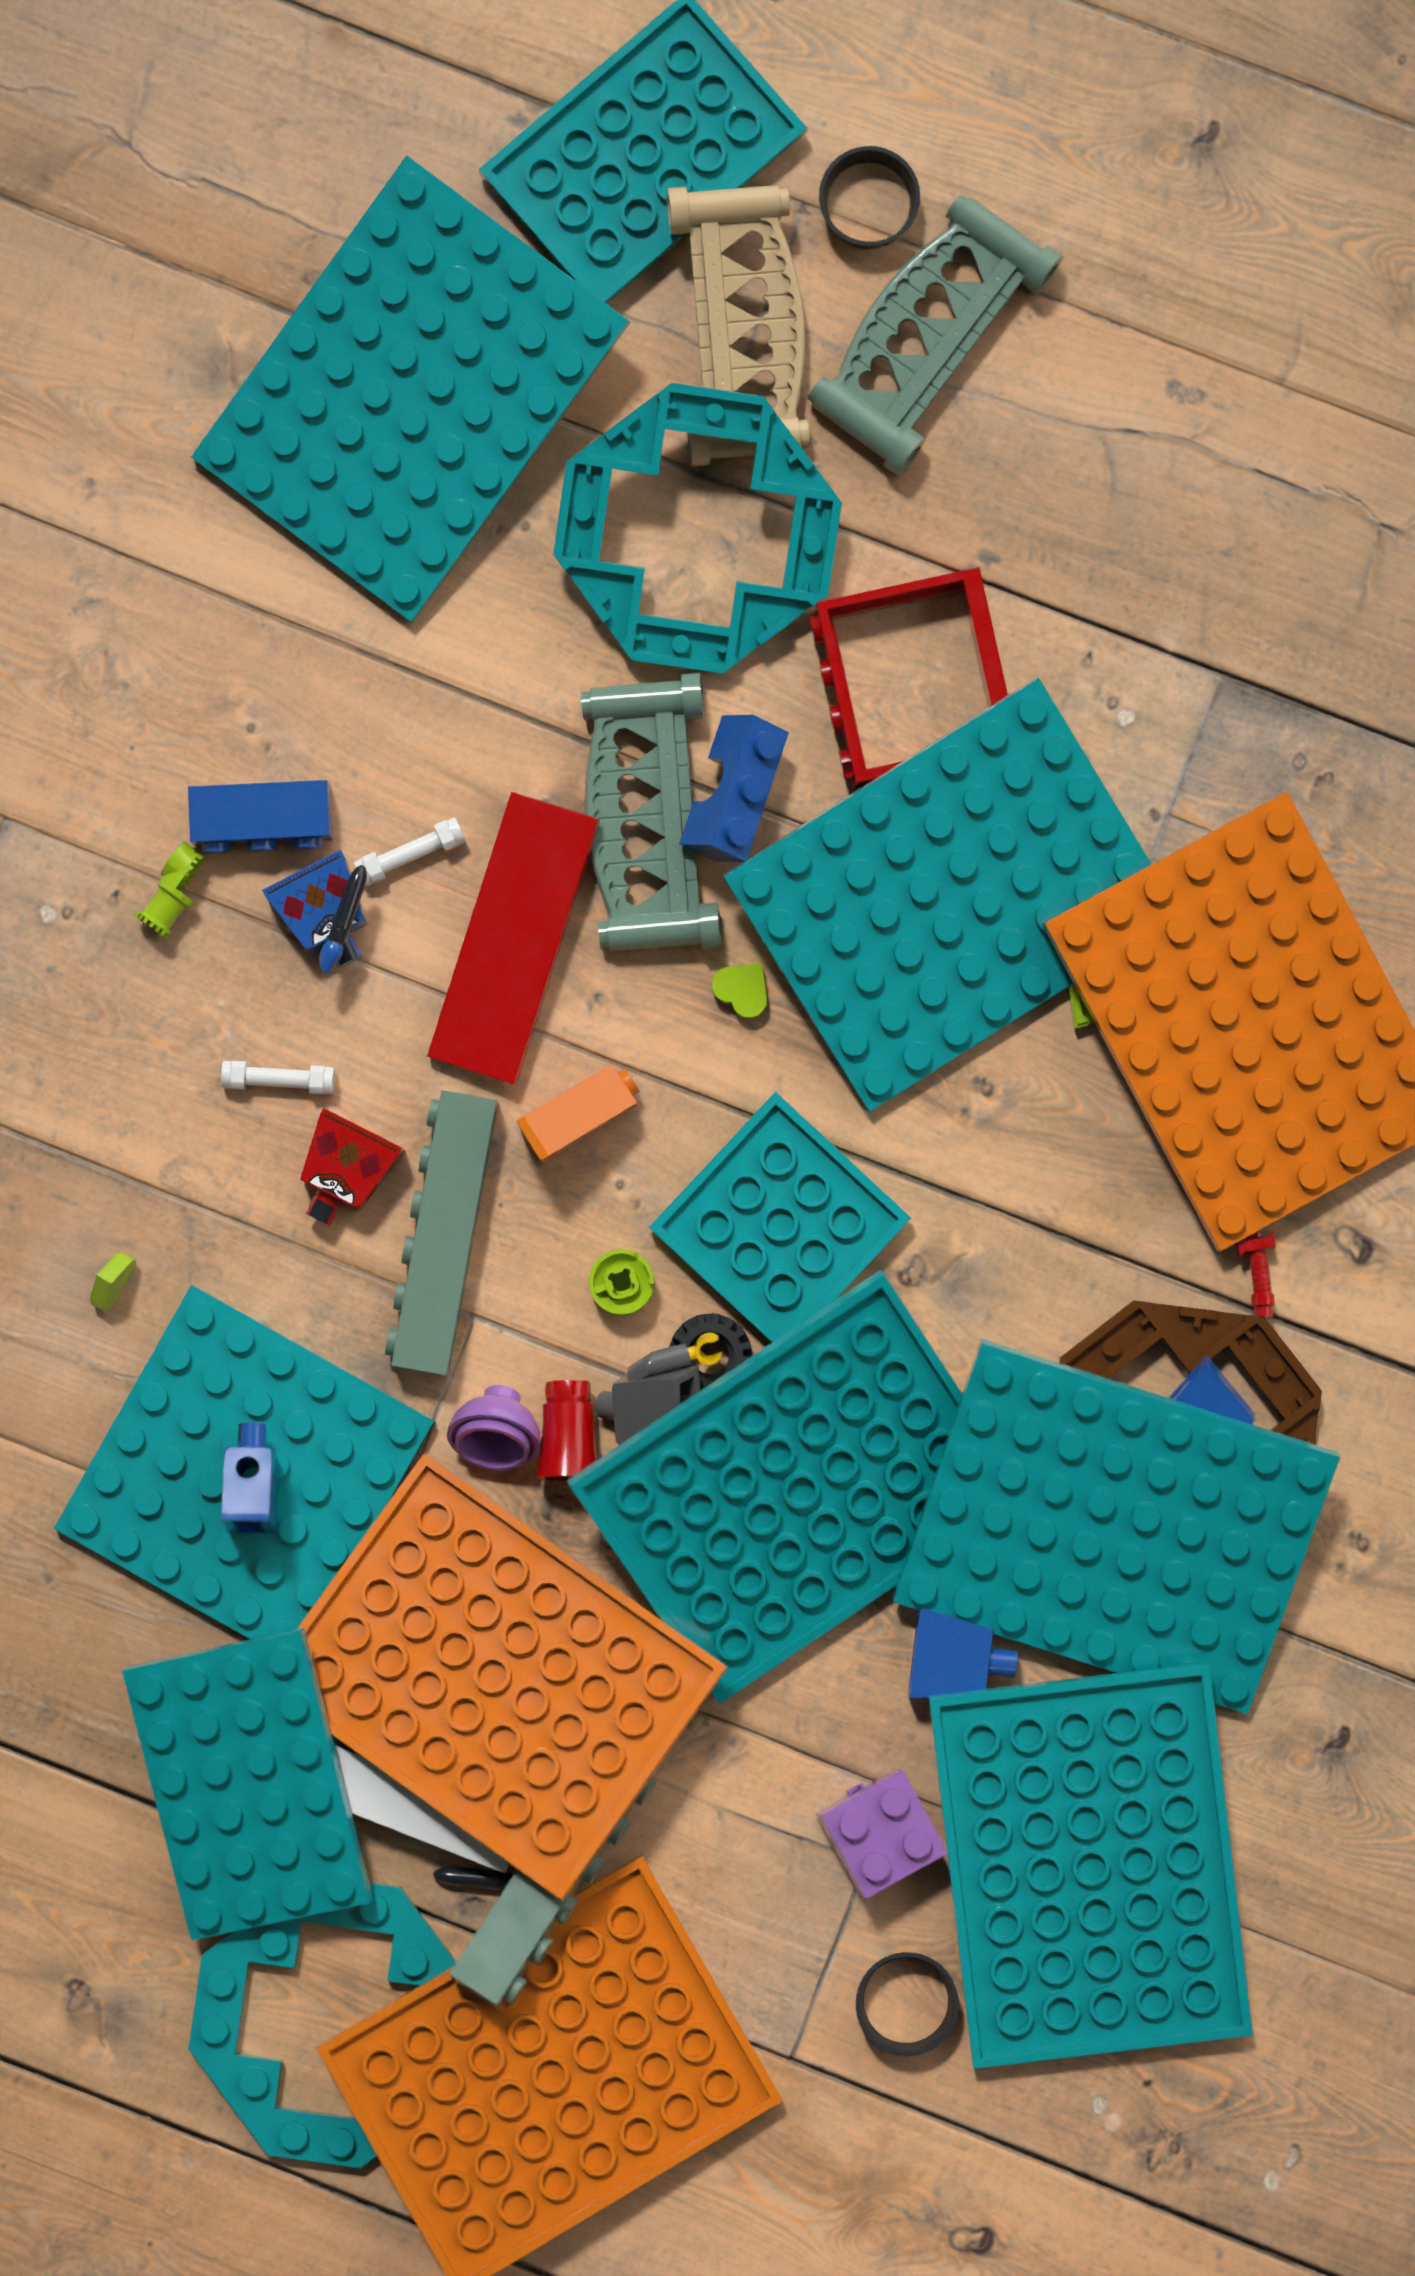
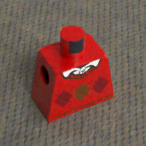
(345, 1165)

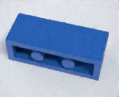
(260, 815)

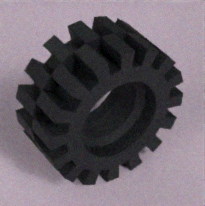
(727, 1331)

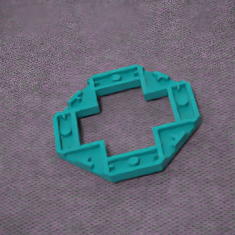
(636, 447)
(253, 2081)

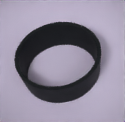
(880, 156)
(921, 2046)

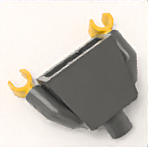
(654, 1387)

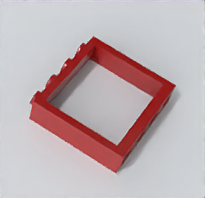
(832, 669)

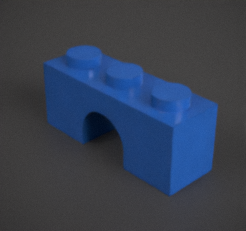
(728, 820)

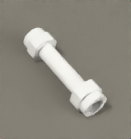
(446, 836)
(318, 1079)

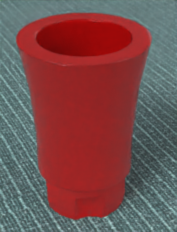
(566, 1430)

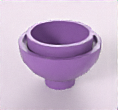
(495, 1430)

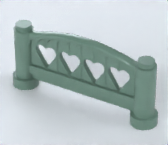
(887, 418)
(658, 715)

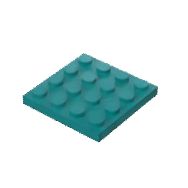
(779, 1220)

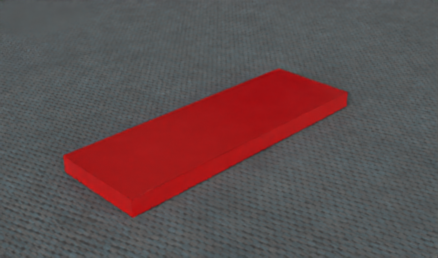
(513, 938)

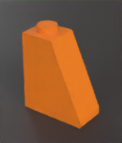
(578, 1112)

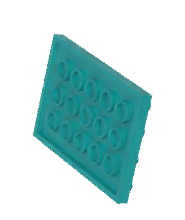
(652, 117)
(247, 1784)

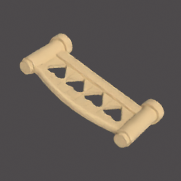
(714, 224)

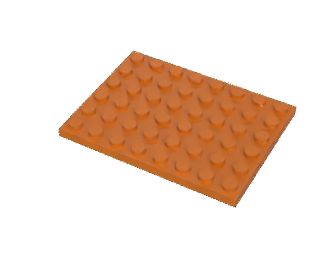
(1247, 1019)
(500, 1676)
(566, 2098)

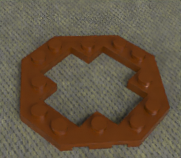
(1202, 1333)

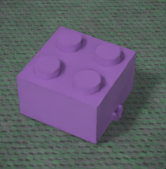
(881, 1833)

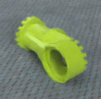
(169, 900)

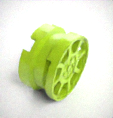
(621, 1282)

